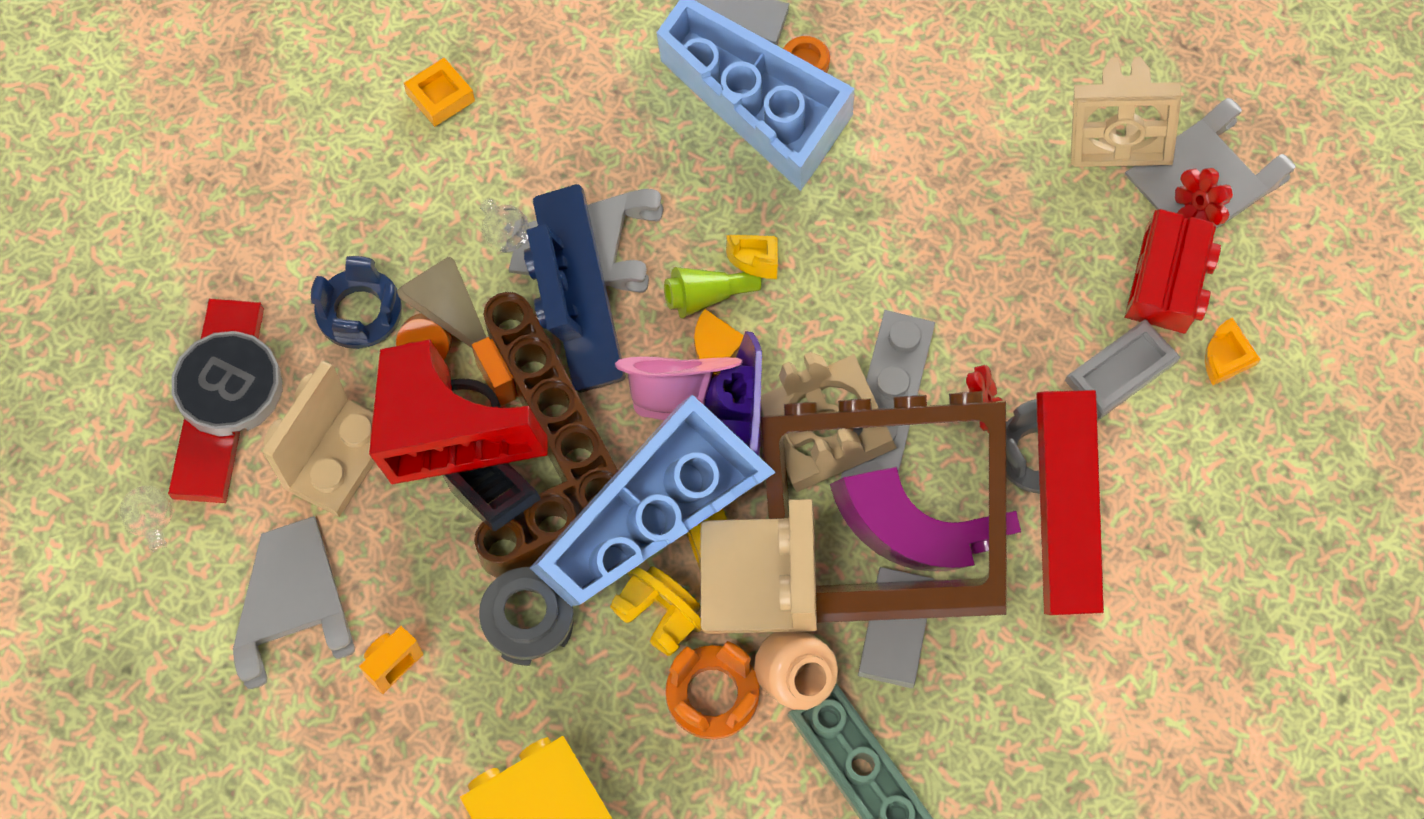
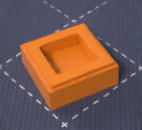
(494, 370)

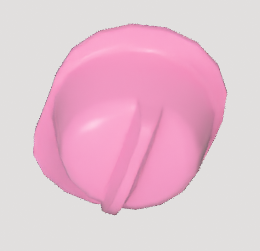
(664, 383)

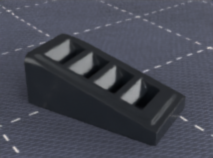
(493, 493)

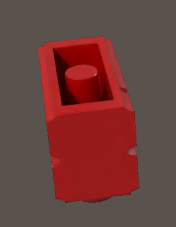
(1172, 271)

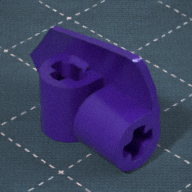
(744, 386)

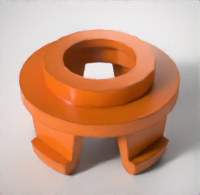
(727, 659)

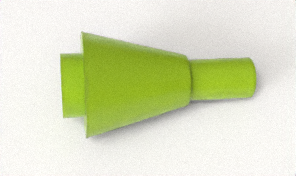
(697, 289)

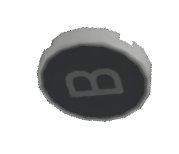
(226, 383)

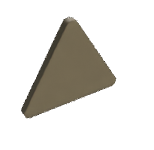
(444, 300)

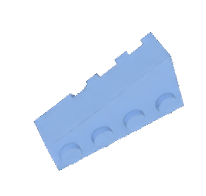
(757, 88)
(657, 496)

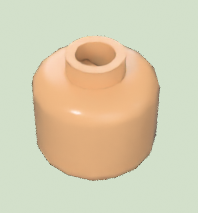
(796, 669)

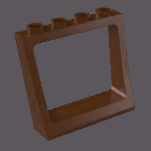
(915, 598)

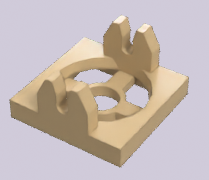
(1126, 94)
(833, 453)

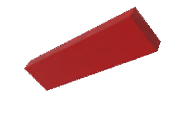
(205, 460)
(1070, 502)

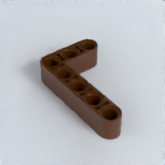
(564, 433)

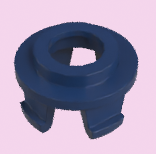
(358, 276)

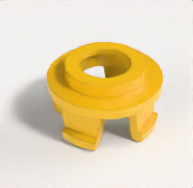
(657, 586)

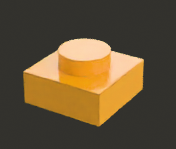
(439, 92)
(390, 658)

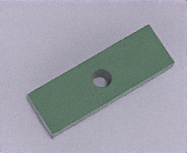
(840, 737)

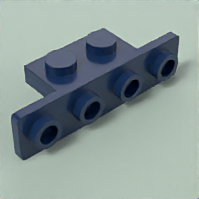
(573, 287)

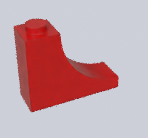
(433, 432)

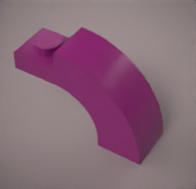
(900, 532)

